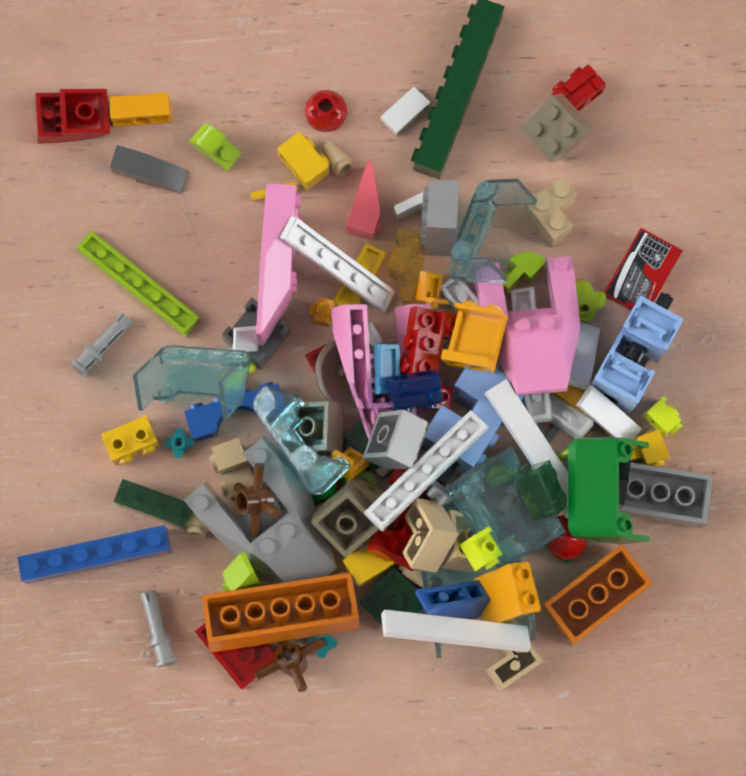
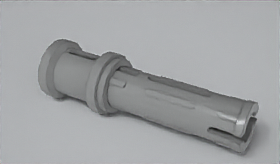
(94, 352)
(160, 640)

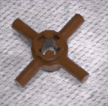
(256, 500)
(295, 667)

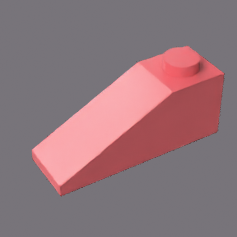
(366, 213)

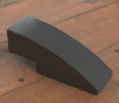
(148, 169)

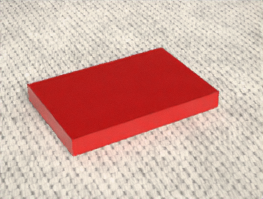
(241, 662)

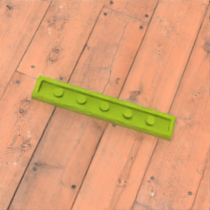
(138, 283)

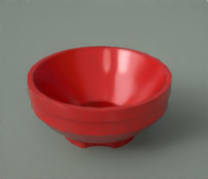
(328, 120)

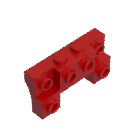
(424, 344)
(390, 544)

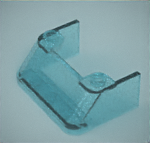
(463, 260)
(196, 372)

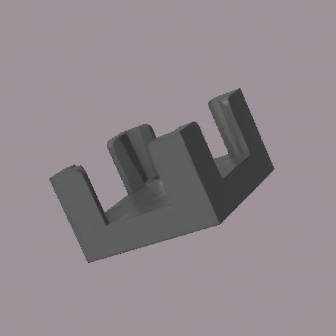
(275, 340)

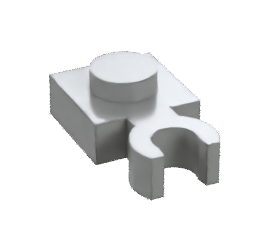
(438, 493)

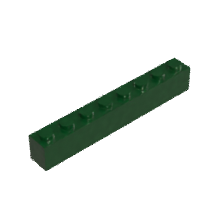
(458, 88)

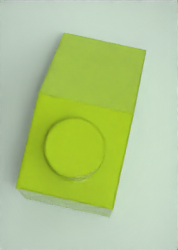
(240, 574)

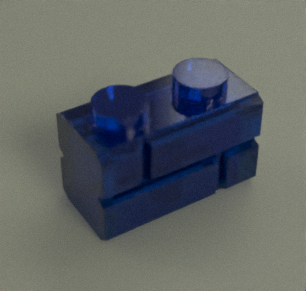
(414, 390)

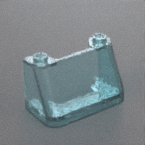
(279, 418)
(480, 494)

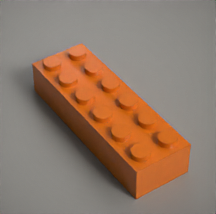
(280, 612)

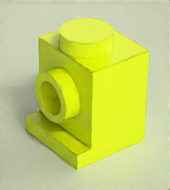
(664, 417)
(481, 550)

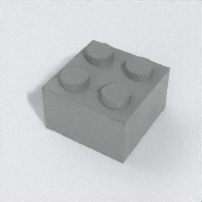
(395, 440)

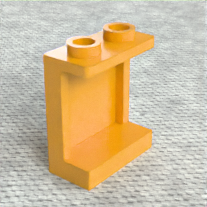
(476, 337)
(510, 592)

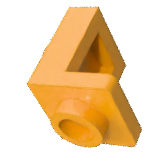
(429, 289)
(355, 460)

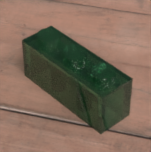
(153, 504)

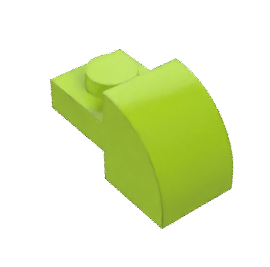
(214, 145)
(524, 266)

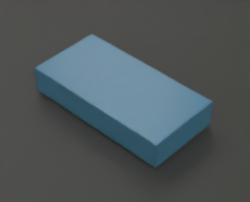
(386, 365)

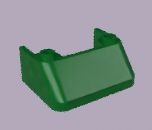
(595, 490)

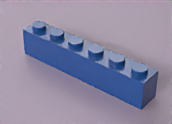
(94, 554)

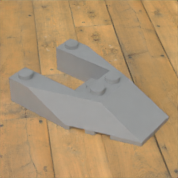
(286, 546)

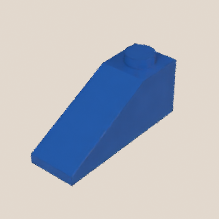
(456, 600)

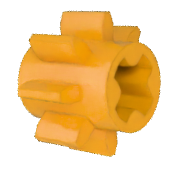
(322, 311)

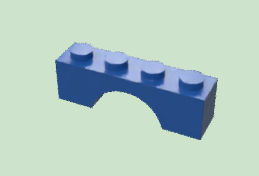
(206, 419)

